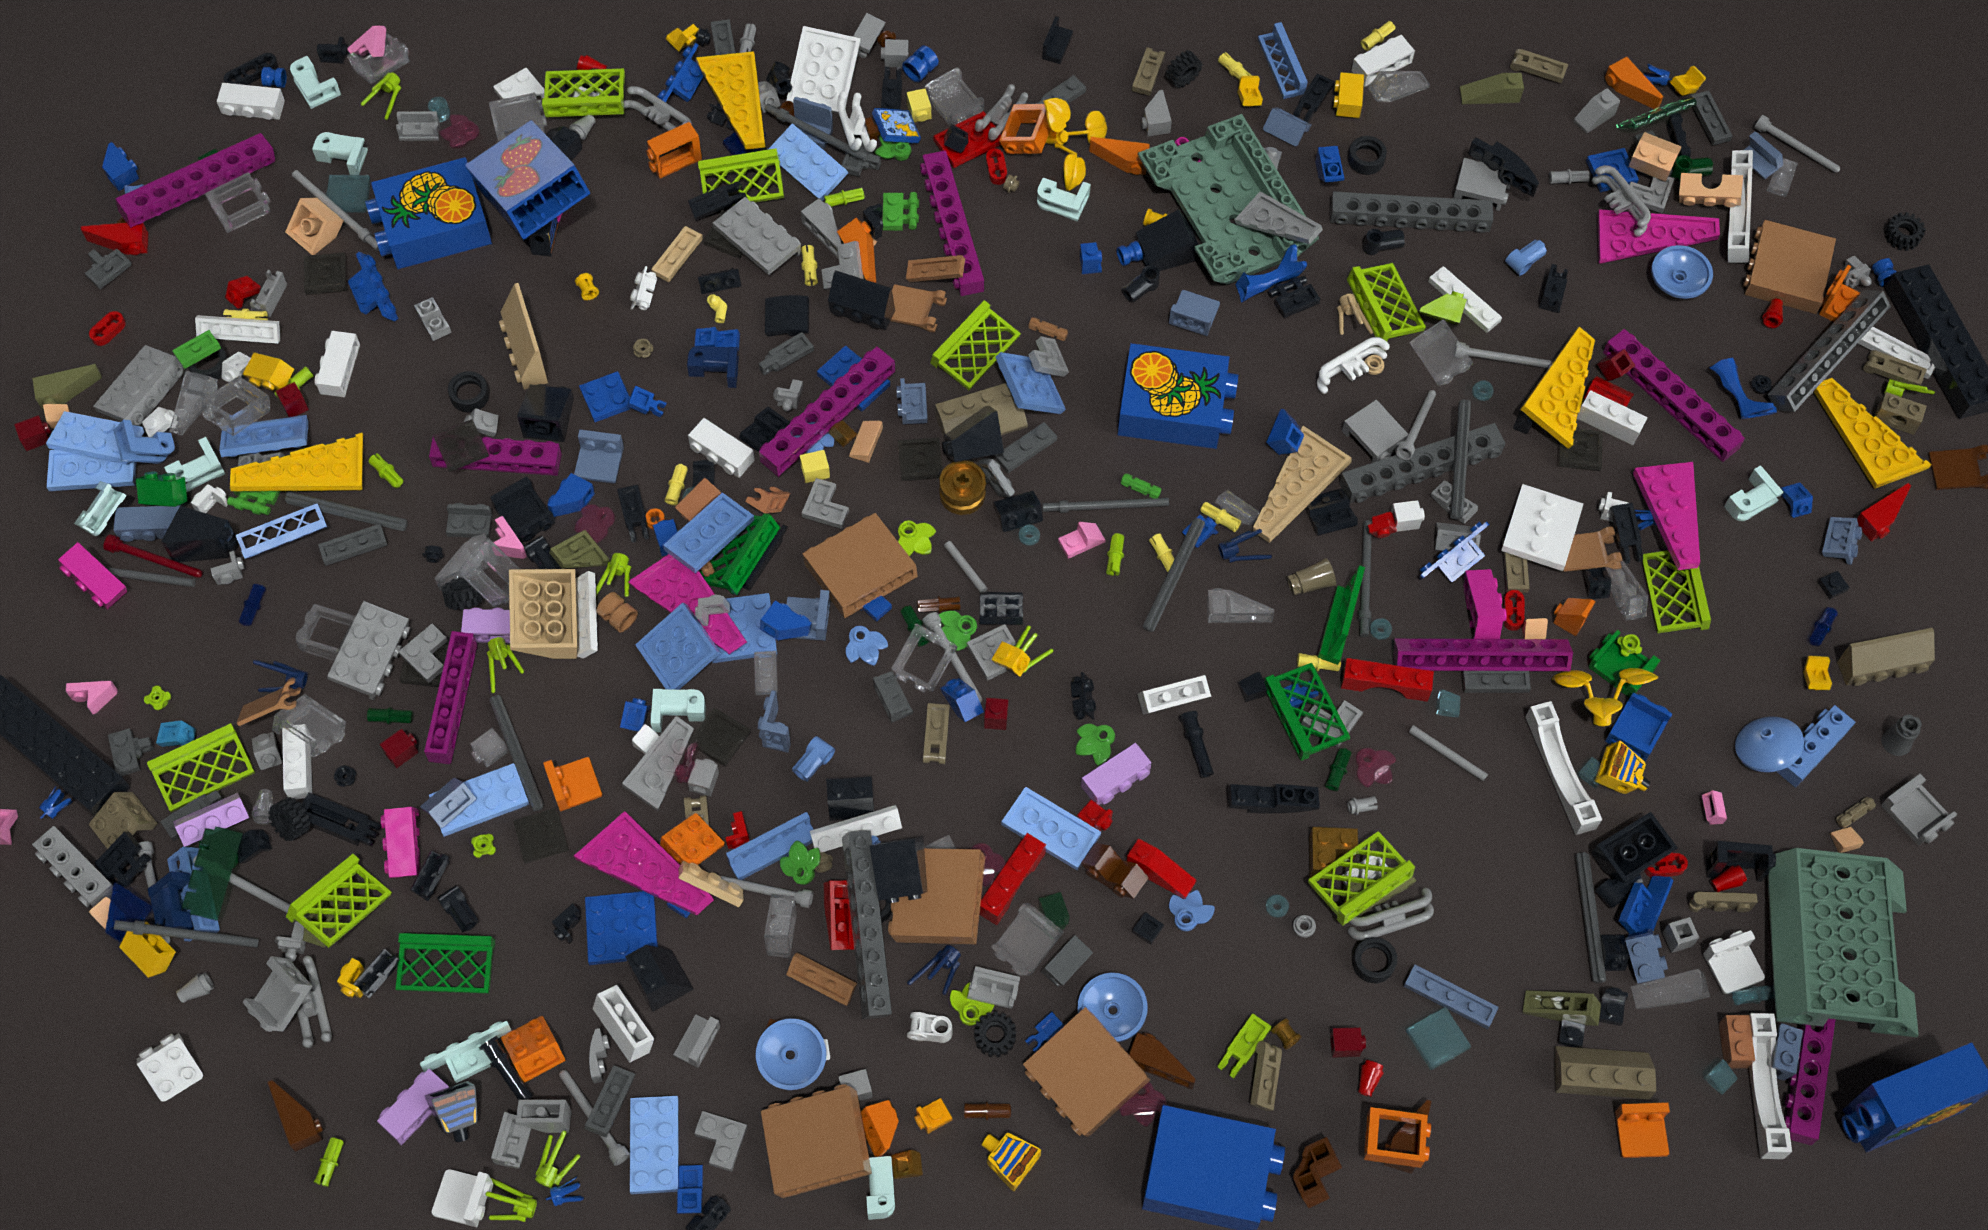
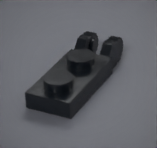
(892, 90)
(1314, 96)
(1677, 134)
(715, 200)
(633, 510)
(1627, 531)

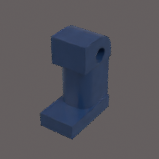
(714, 360)
(167, 902)

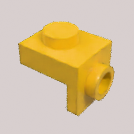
(681, 39)
(1689, 82)
(1249, 92)
(1011, 658)
(1817, 673)
(349, 974)

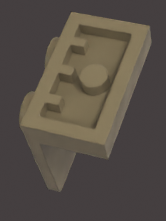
(121, 814)

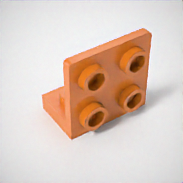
(1838, 297)
(573, 783)
(691, 841)
(533, 1049)
(1642, 1130)

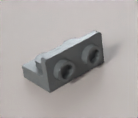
(468, 520)

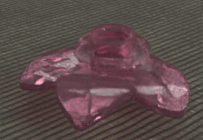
(459, 133)
(593, 523)
(1377, 769)
(684, 771)
(993, 863)
(1144, 1106)

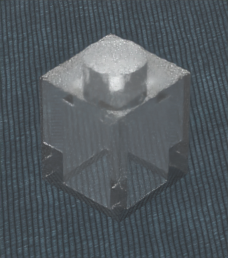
(488, 748)

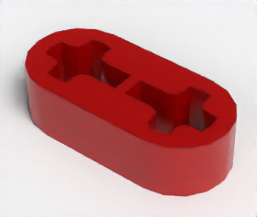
(993, 167)
(106, 328)
(1518, 610)
(1667, 869)

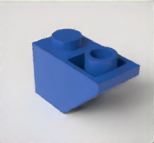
(1329, 164)
(118, 168)
(1285, 434)
(571, 497)
(783, 623)
(962, 699)

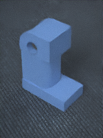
(142, 449)

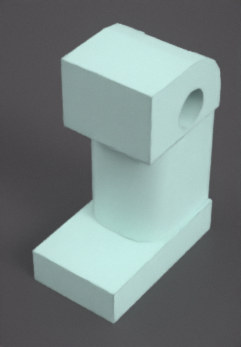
(308, 84)
(341, 148)
(1061, 201)
(200, 469)
(1756, 499)
(100, 510)
(677, 703)
(880, 1188)

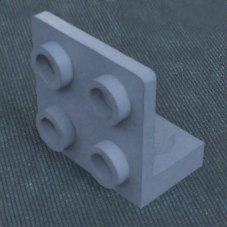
(816, 115)
(1194, 312)
(599, 456)
(816, 611)
(773, 734)

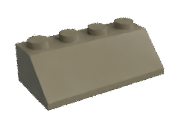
(955, 411)
(1887, 657)
(1604, 1073)

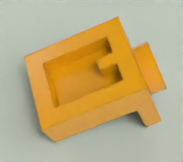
(932, 1116)

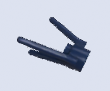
(1230, 548)
(300, 675)
(946, 958)

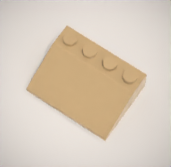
(521, 340)
(543, 612)

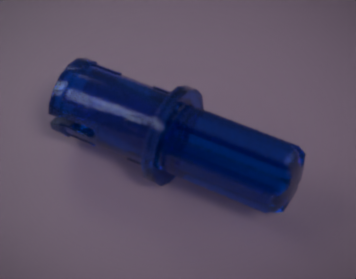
(252, 604)
(1823, 626)

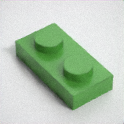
(196, 349)

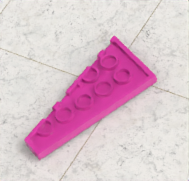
(1618, 240)
(1672, 502)
(673, 583)
(637, 859)

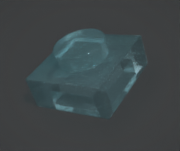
(1589, 772)

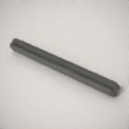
(1460, 462)
(347, 511)
(1173, 575)
(516, 753)
(1590, 918)

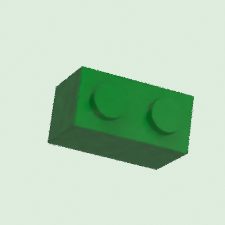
(161, 489)

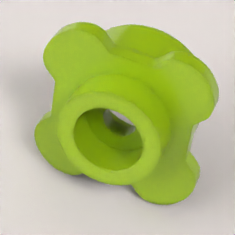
(1633, 641)
(159, 703)
(478, 841)

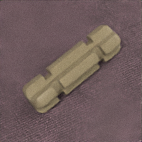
(1855, 812)

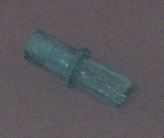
(1754, 994)

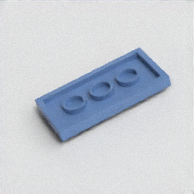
(266, 436)
(708, 532)

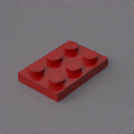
(977, 141)

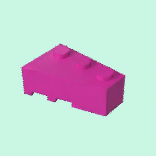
(91, 576)
(1484, 604)
(401, 842)

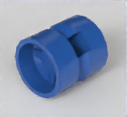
(920, 63)

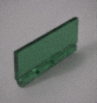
(1658, 113)
(214, 878)

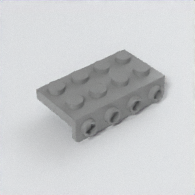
(757, 235)
(140, 386)
(369, 650)

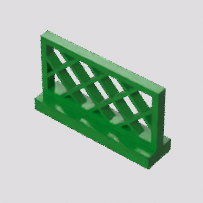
(745, 556)
(1340, 618)
(1291, 722)
(445, 943)

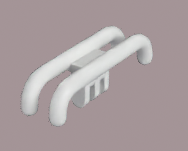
(855, 124)
(1351, 362)

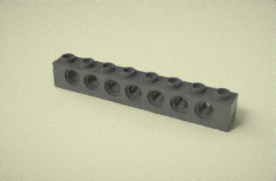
(1378, 209)
(1829, 350)
(1391, 467)
(866, 926)

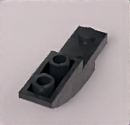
(1511, 166)
(1274, 799)

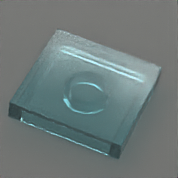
(349, 191)
(1438, 1038)

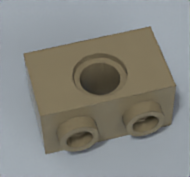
(1900, 413)

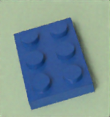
(840, 365)

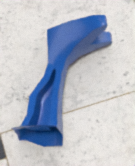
(1289, 268)
(1729, 376)

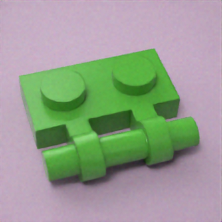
(893, 211)
(259, 506)

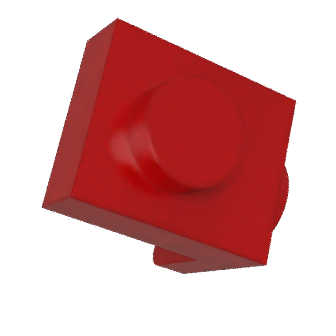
(240, 289)
(1382, 525)

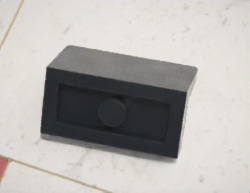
(1056, 42)

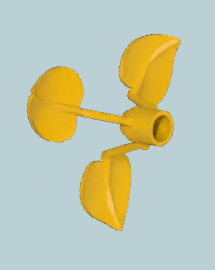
(1057, 115)
(1602, 707)

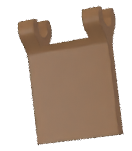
(914, 306)
(1590, 552)
(269, 703)

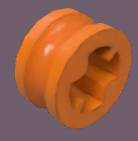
(653, 513)

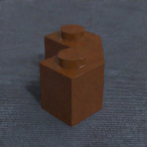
(1109, 869)
(1317, 1161)

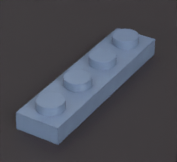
(1451, 996)

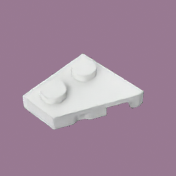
(519, 84)

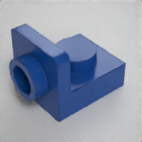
(1798, 498)
(1207, 531)
(634, 714)

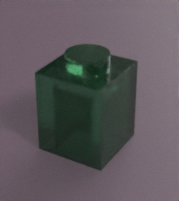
(1055, 909)

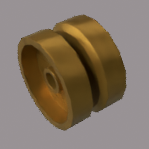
(962, 487)

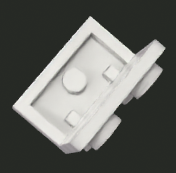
(1734, 962)
(169, 1067)
(462, 1197)

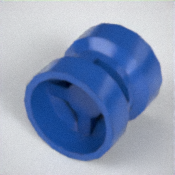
(273, 77)
(1130, 253)
(1884, 270)

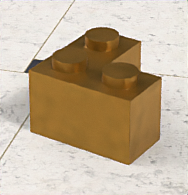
(1328, 845)

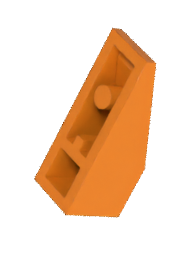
(1631, 82)
(1120, 153)
(859, 232)

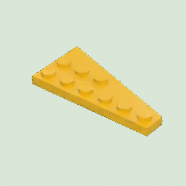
(736, 89)
(1561, 390)
(1868, 438)
(308, 469)

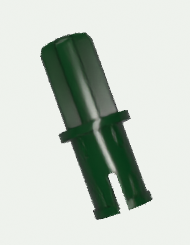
(911, 619)
(389, 715)
(1338, 769)

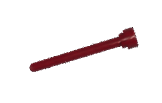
(114, 544)

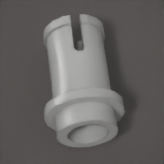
(1361, 805)

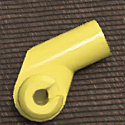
(718, 306)

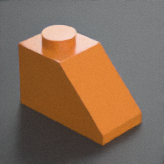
(1573, 614)
(879, 1126)

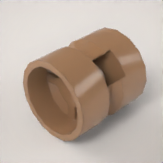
(618, 614)

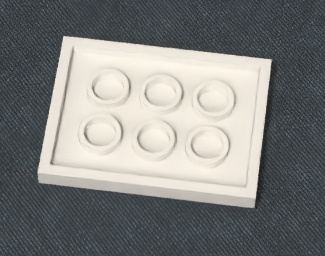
(823, 66)
(1542, 527)

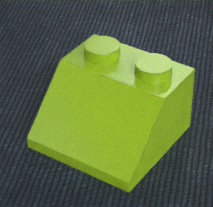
(1447, 307)

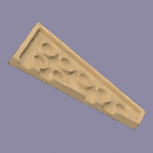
(1300, 482)

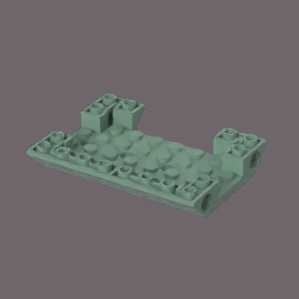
(1240, 170)
(1812, 935)

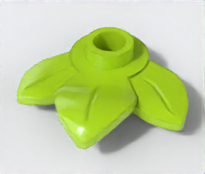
(918, 539)
(962, 1005)

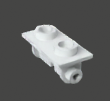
(644, 282)

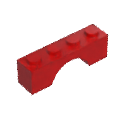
(1411, 682)
(1019, 866)

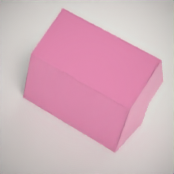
(1720, 814)

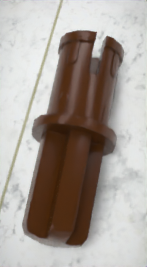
(938, 604)
(987, 1111)

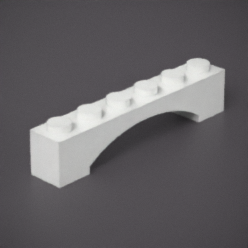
(1740, 215)
(1577, 804)
(1771, 1128)

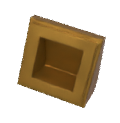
(842, 433)
(906, 1164)

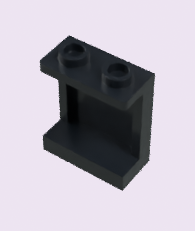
(522, 509)
(1745, 855)

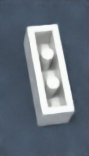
(1386, 57)
(250, 101)
(337, 363)
(1611, 417)
(721, 448)
(1174, 694)
(296, 766)
(623, 1023)

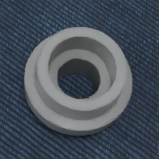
(1307, 920)

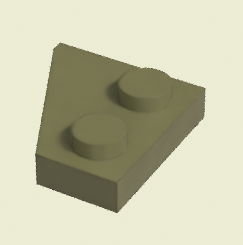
(579, 552)

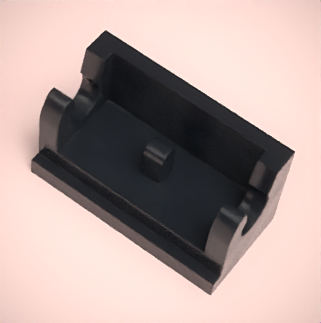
(1554, 290)

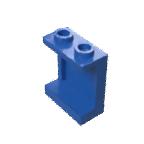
(1639, 725)

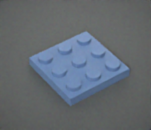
(1029, 388)
(746, 615)
(677, 648)

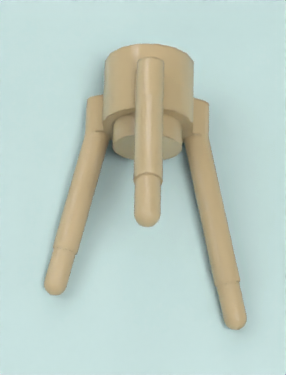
(1350, 306)

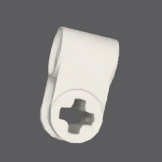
(928, 1026)

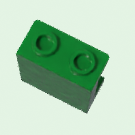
(1610, 662)

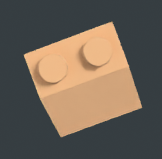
(1654, 156)
(313, 225)

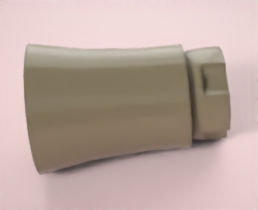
(1312, 578)

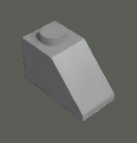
(1597, 111)
(1157, 116)
(544, 1115)

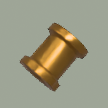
(1286, 1034)

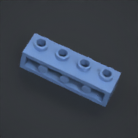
(1818, 743)

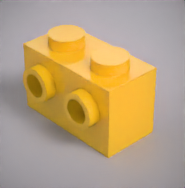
(1349, 95)
(268, 372)
(148, 952)

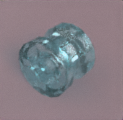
(438, 104)

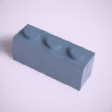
(143, 522)

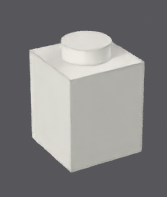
(1407, 515)

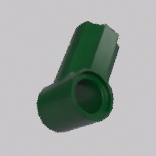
(1687, 165)

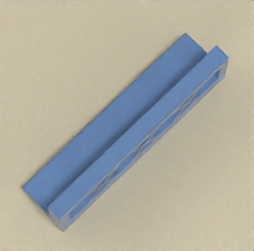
(1289, 58)
(281, 539)
(769, 847)
(186, 856)

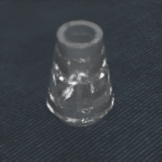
(261, 807)

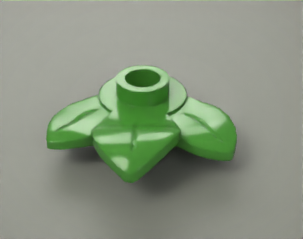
(899, 150)
(953, 628)
(1092, 743)
(799, 860)

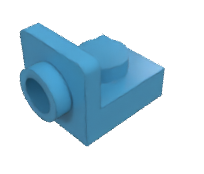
(175, 734)

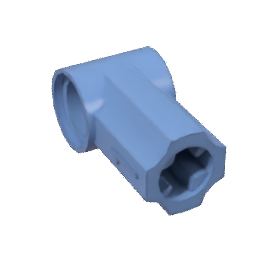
(1523, 259)
(816, 754)

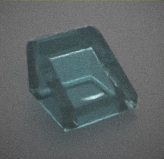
(1448, 704)
(1721, 1077)

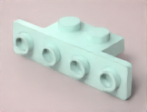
(465, 1057)

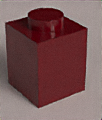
(1616, 364)
(292, 400)
(33, 432)
(996, 713)
(399, 748)
(1347, 1042)

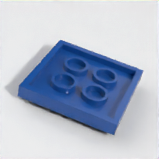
(619, 925)

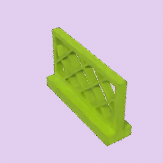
(583, 104)
(744, 162)
(1370, 303)
(965, 331)
(1695, 591)
(193, 750)
(329, 884)
(1370, 894)

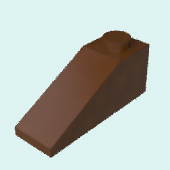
(1158, 1061)
(297, 1122)
(1407, 1140)

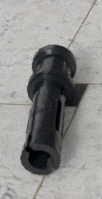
(1194, 735)
(500, 1060)

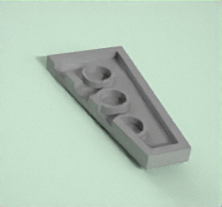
(1278, 219)
(657, 767)

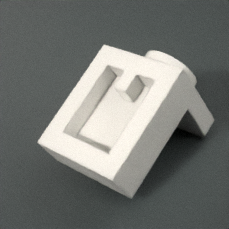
(234, 366)
(1605, 504)

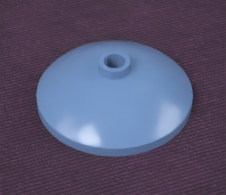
(1683, 264)
(1769, 752)
(1117, 992)
(790, 1036)

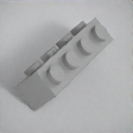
(73, 866)

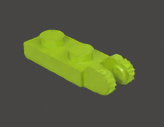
(1245, 1043)

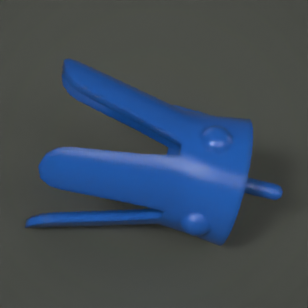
(1661, 76)
(1645, 516)
(52, 805)
(558, 1193)

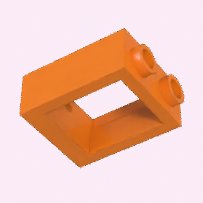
(1025, 114)
(677, 159)
(1371, 1152)

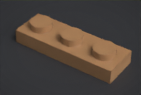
(935, 268)
(821, 979)

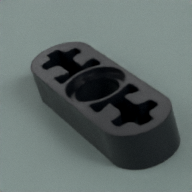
(252, 64)

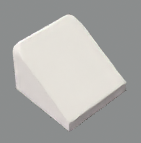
(644, 739)

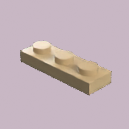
(677, 254)
(711, 883)

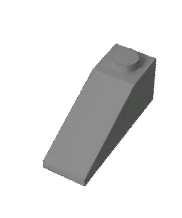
(820, 221)

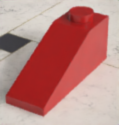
(118, 236)
(1879, 517)
(1161, 869)
(838, 915)

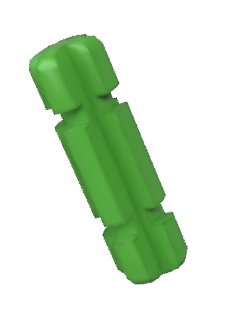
(1140, 486)

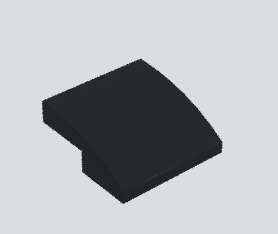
(786, 315)
(763, 428)
(1331, 512)

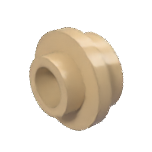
(1377, 361)

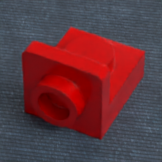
(1096, 816)
(739, 830)

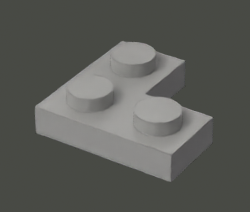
(1655, 195)
(849, 263)
(1048, 358)
(821, 509)
(984, 648)
(420, 651)
(1347, 713)
(726, 1134)

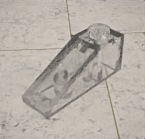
(1397, 84)
(189, 406)
(450, 570)
(1628, 593)
(1231, 607)
(1671, 990)

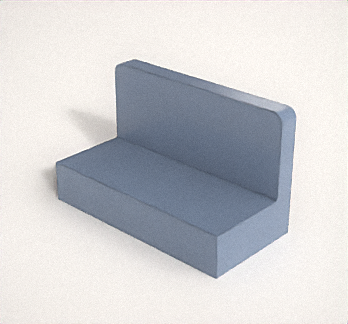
(1286, 126)
(1765, 157)
(448, 802)

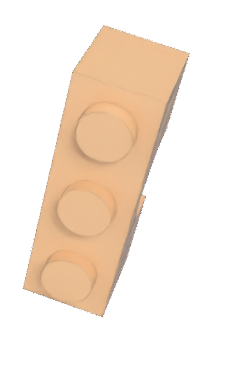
(1727, 193)

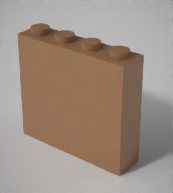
(1789, 266)
(860, 564)
(949, 907)
(1085, 1073)
(815, 1141)

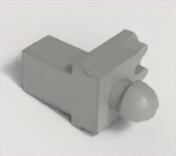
(1857, 274)
(789, 397)
(294, 944)

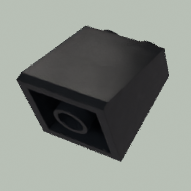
(1168, 242)
(545, 412)
(974, 437)
(198, 537)
(849, 796)
(899, 869)
(658, 975)

